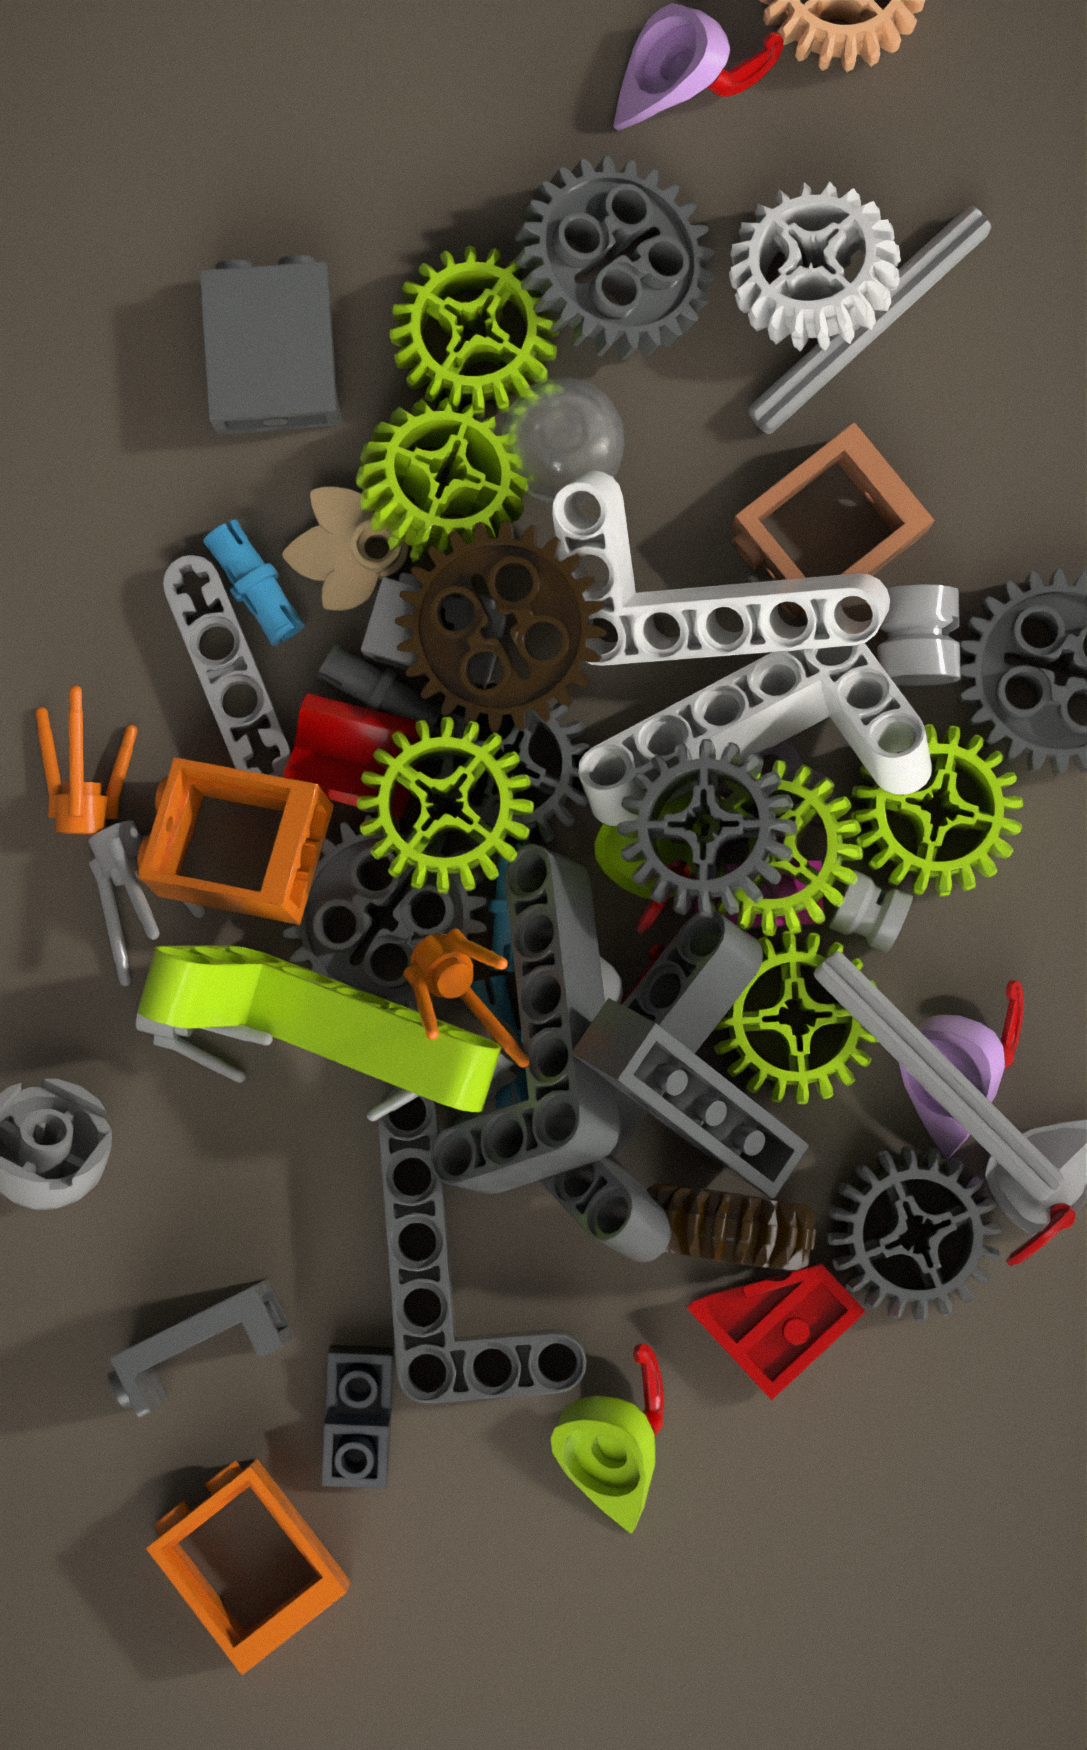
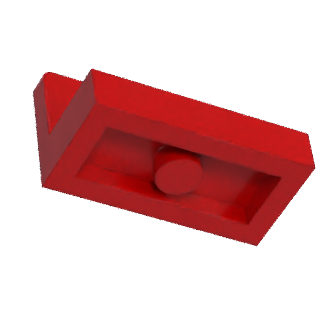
(338, 745)

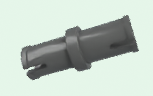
(376, 688)

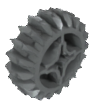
(558, 789)
(736, 828)
(926, 1263)

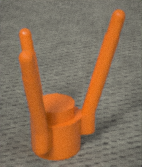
(79, 804)
(445, 969)

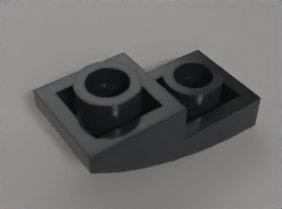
(358, 1416)

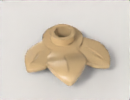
(337, 550)

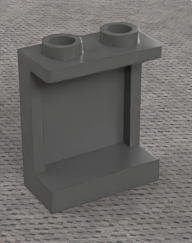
(269, 346)
(256, 1307)

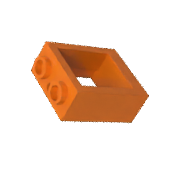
(292, 858)
(248, 1647)

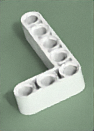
(696, 607)
(761, 709)

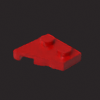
(778, 1322)

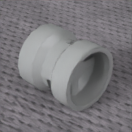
(871, 913)

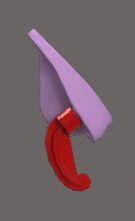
(681, 56)
(976, 1054)

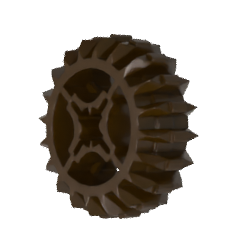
(737, 1227)

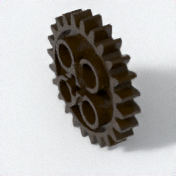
(553, 599)

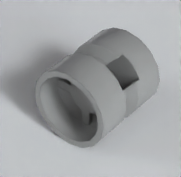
(918, 636)

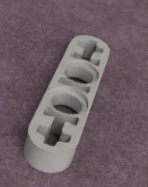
(222, 674)

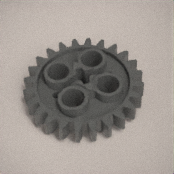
(581, 209)
(1046, 727)
(343, 884)

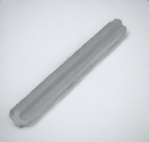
(916, 279)
(939, 1076)

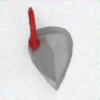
(1066, 1149)

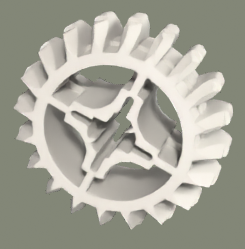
(812, 299)

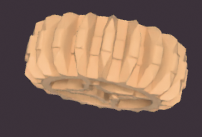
(867, 33)

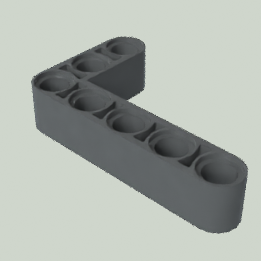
(559, 993)
(687, 997)
(434, 1274)

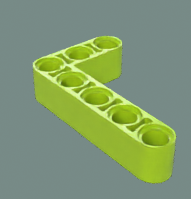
(319, 1014)

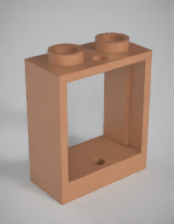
(873, 479)

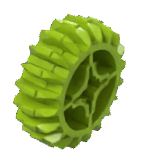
(499, 287)
(489, 493)
(464, 778)
(966, 817)
(817, 883)
(799, 1072)

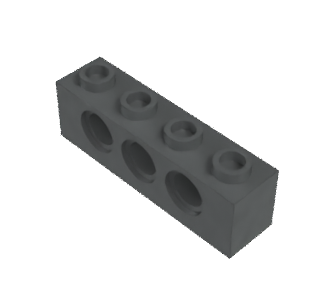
(690, 1097)

